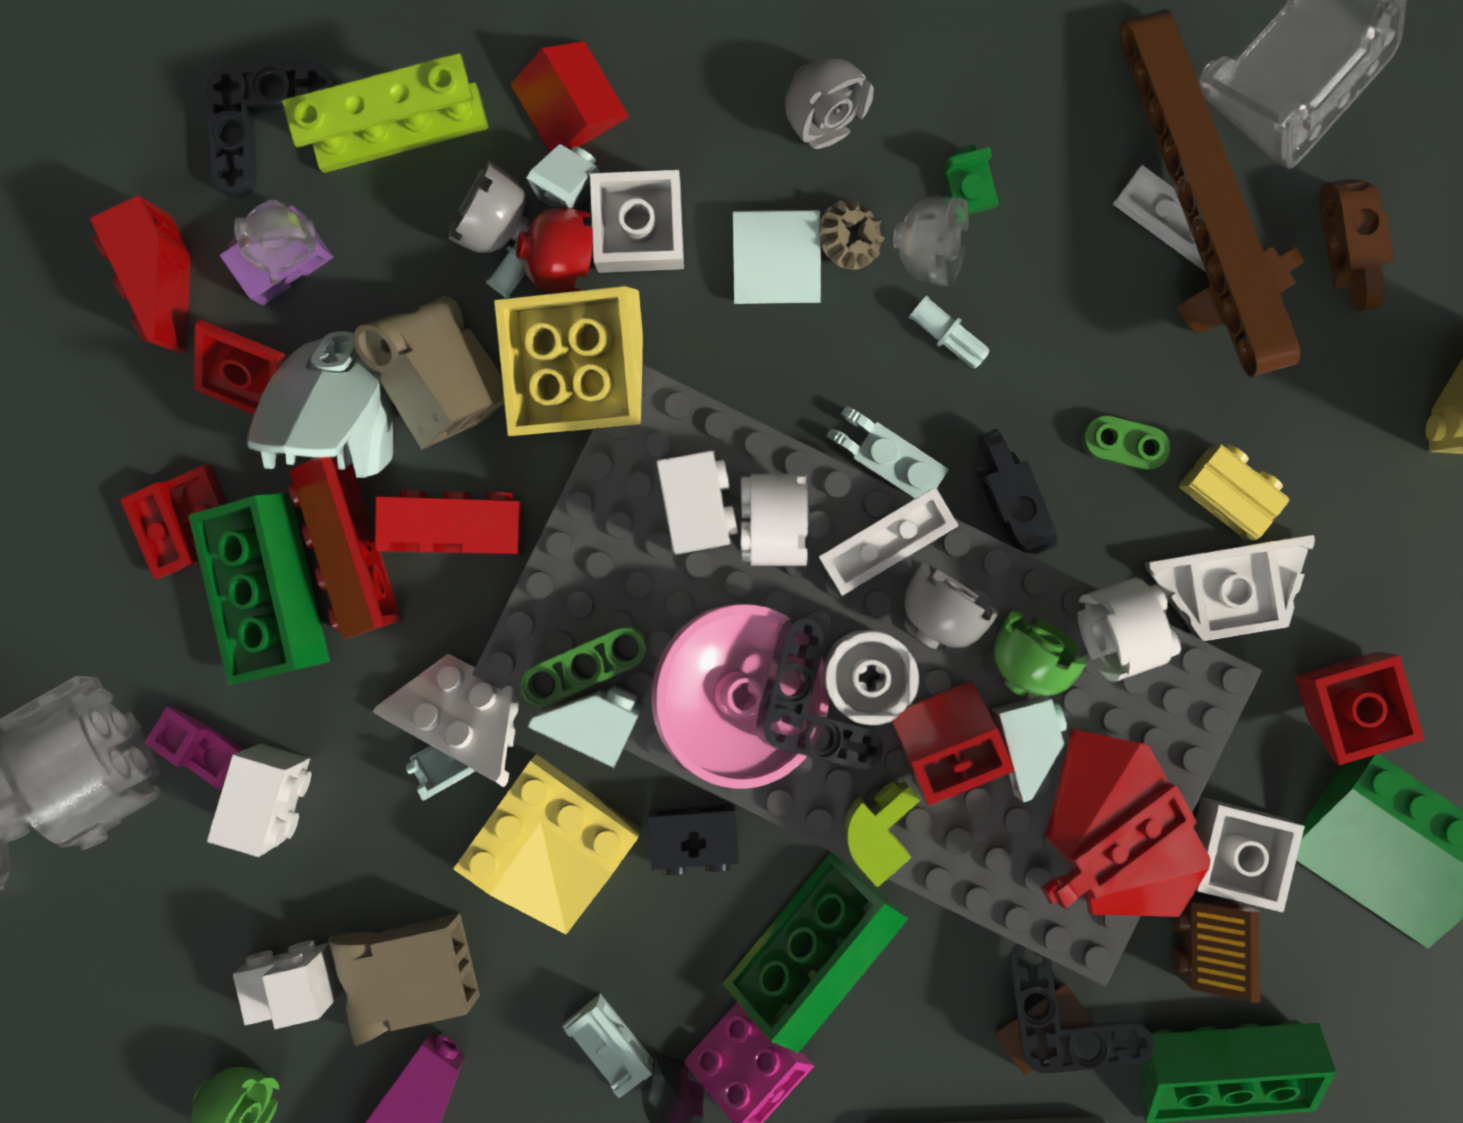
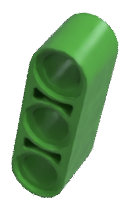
(566, 678)

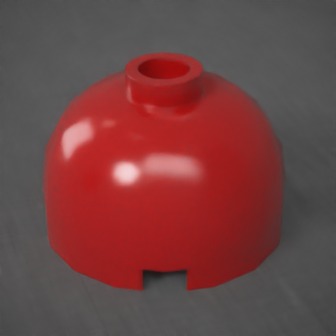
(556, 249)

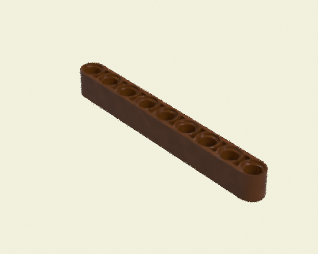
(1209, 194)

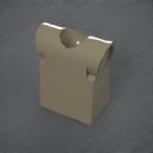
(432, 369)
(404, 976)

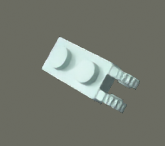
(890, 456)

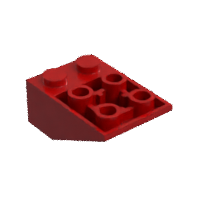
(149, 268)

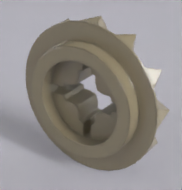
(834, 235)

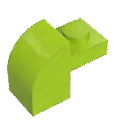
(868, 832)

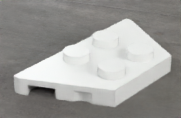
(1234, 587)
(457, 715)

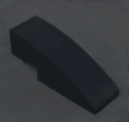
(670, 1095)

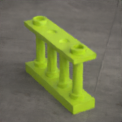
(387, 113)

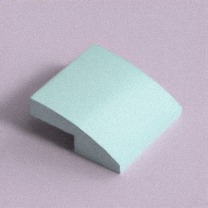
(776, 256)

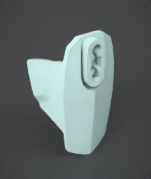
(325, 406)

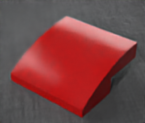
(162, 519)

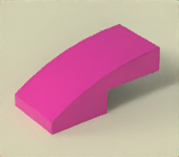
(193, 745)

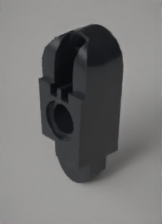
(1014, 497)

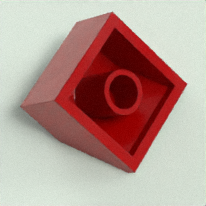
(1360, 706)

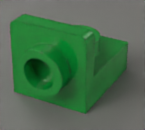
(970, 178)

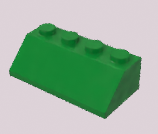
(259, 587)
(814, 953)
(1235, 1072)

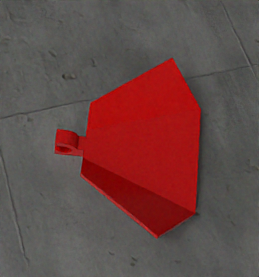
(1122, 832)

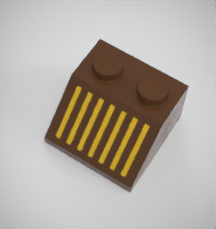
(1219, 947)

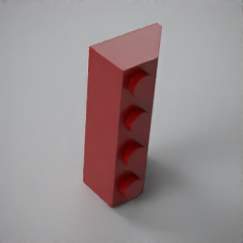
(344, 547)

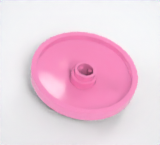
(712, 692)

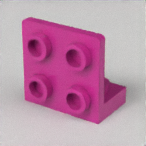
(746, 1069)

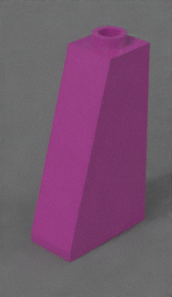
(423, 1086)

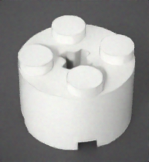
(777, 519)
(1127, 628)
(887, 695)

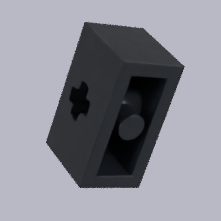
(672, 826)

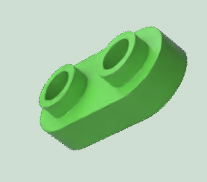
(1126, 444)

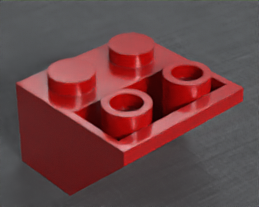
(951, 743)

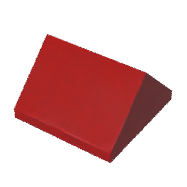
(567, 96)
(232, 366)

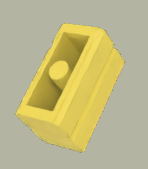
(1235, 491)

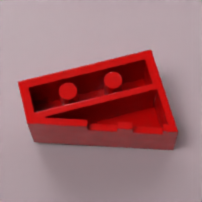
(449, 523)

